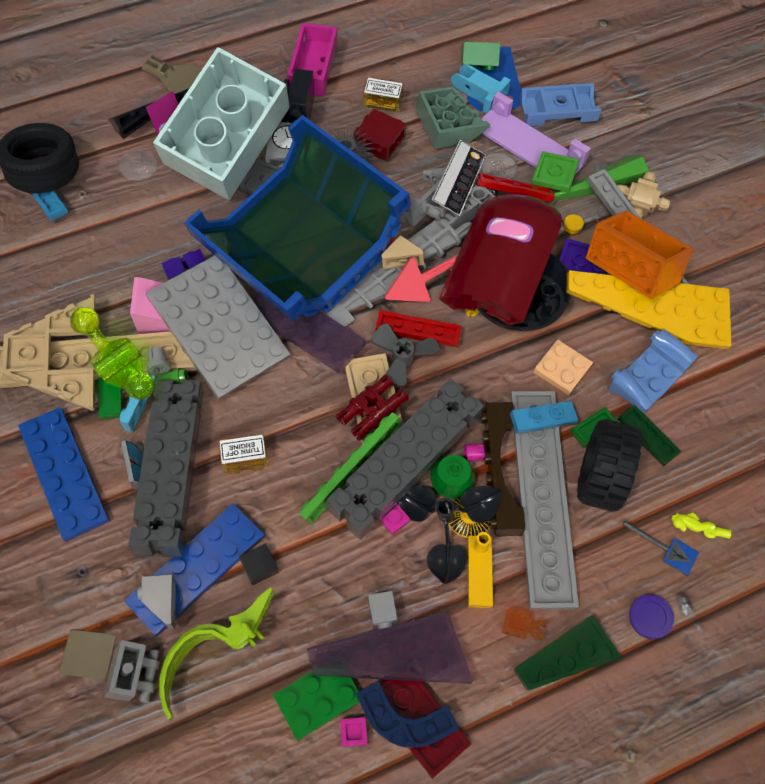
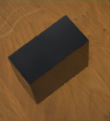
(259, 564)

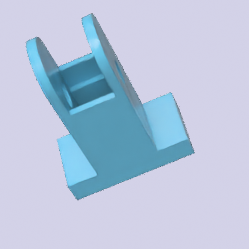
(481, 85)

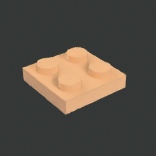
(563, 367)

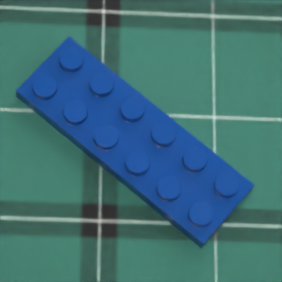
(63, 474)
(202, 563)

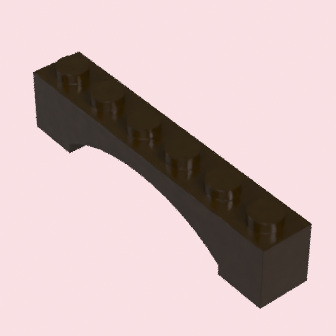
(497, 420)

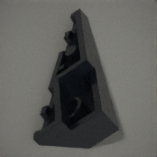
(134, 119)

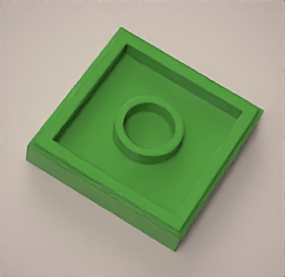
(555, 171)

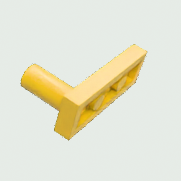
(480, 571)

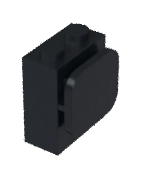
(300, 95)

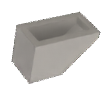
(159, 597)

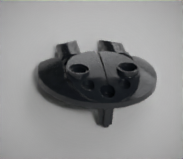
(544, 308)

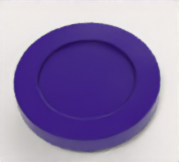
(651, 617)

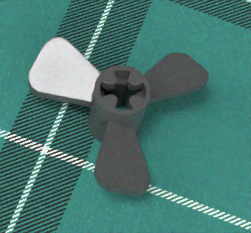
(386, 339)

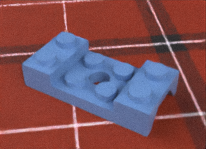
(541, 103)

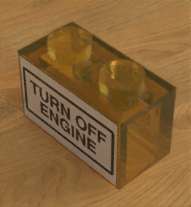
(382, 94)
(243, 453)

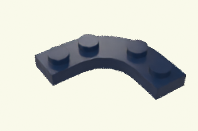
(403, 731)

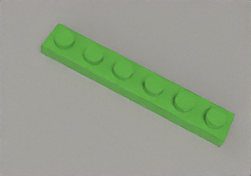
(314, 508)

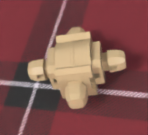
(645, 195)

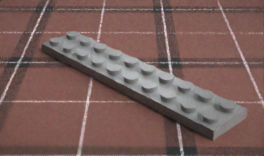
(546, 516)

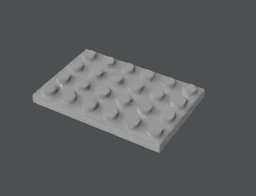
(218, 326)

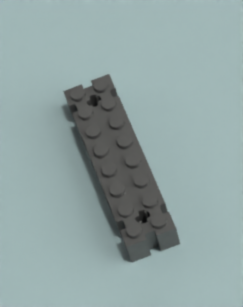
(404, 458)
(167, 469)

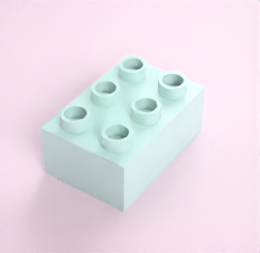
(222, 123)

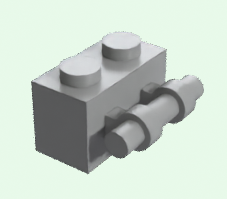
(126, 669)

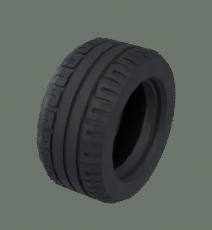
(39, 174)

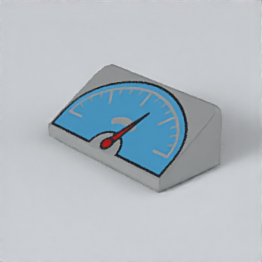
(133, 458)

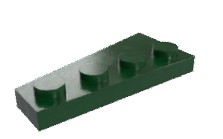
(570, 654)

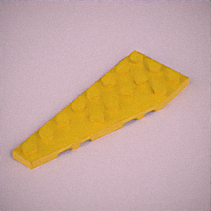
(687, 311)

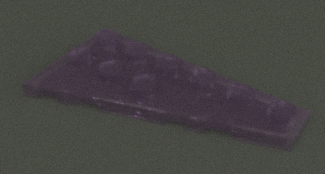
(407, 651)

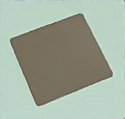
(87, 654)

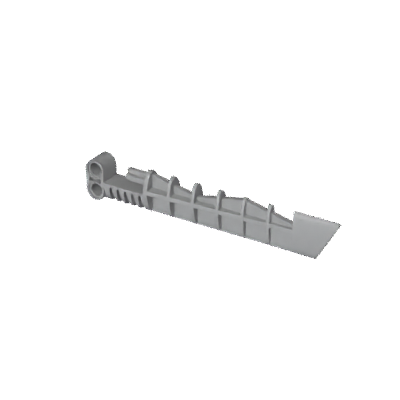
(431, 239)

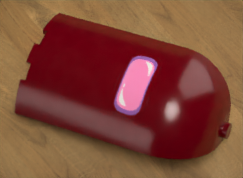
(503, 257)

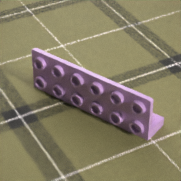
(523, 139)

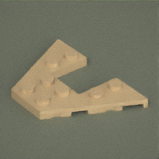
(28, 358)

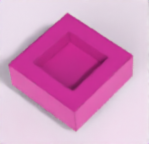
(395, 520)
(353, 732)

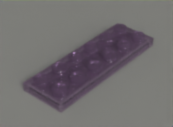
(314, 334)

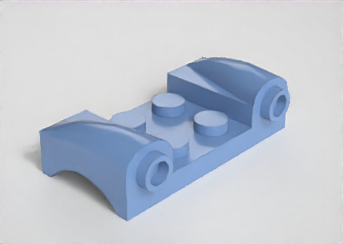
(653, 371)

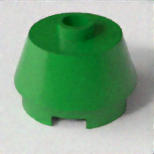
(452, 476)

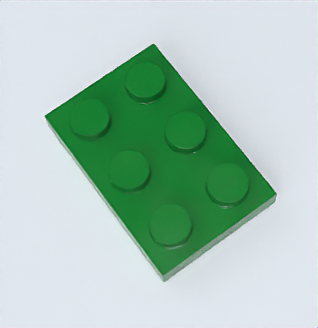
(315, 702)

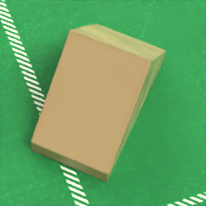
(400, 252)

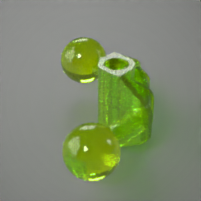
(117, 361)

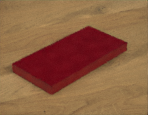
(413, 702)

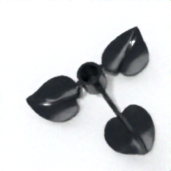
(479, 503)

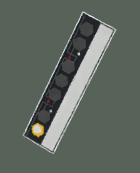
(458, 178)

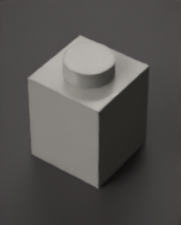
(382, 610)

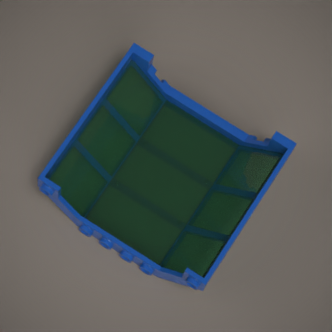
(309, 226)

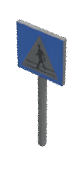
(678, 554)

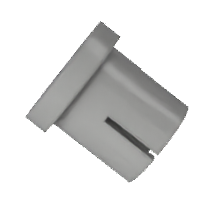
(157, 361)

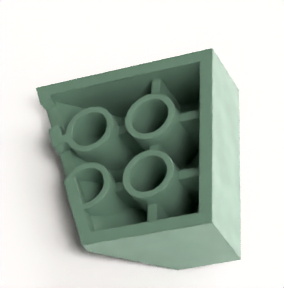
(448, 117)

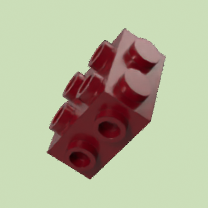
(385, 133)

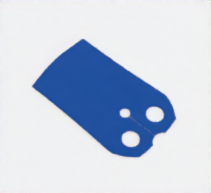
(505, 69)

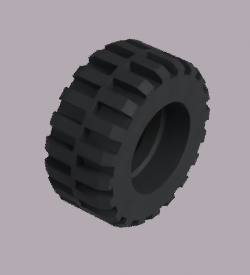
(609, 465)

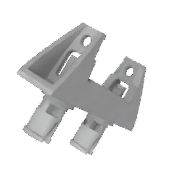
(425, 205)

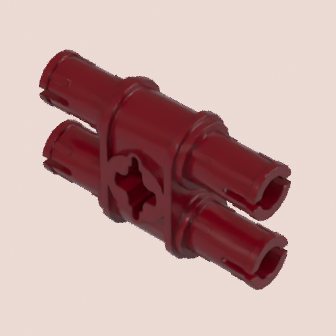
(371, 397)

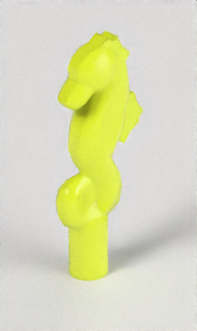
(691, 522)

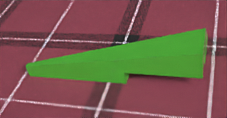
(622, 172)

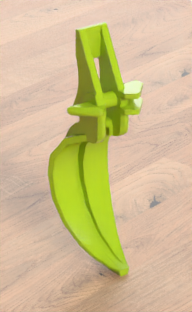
(242, 629)

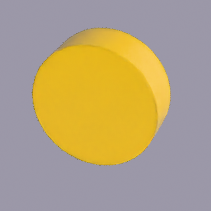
(573, 224)

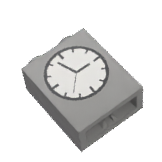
(279, 145)

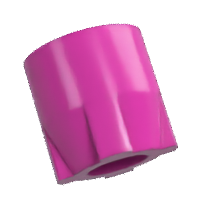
(474, 452)

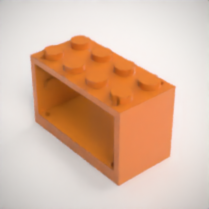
(639, 254)

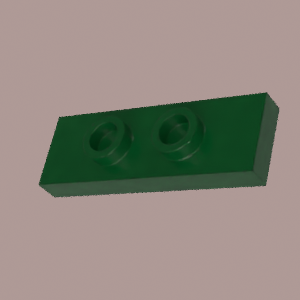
(652, 437)

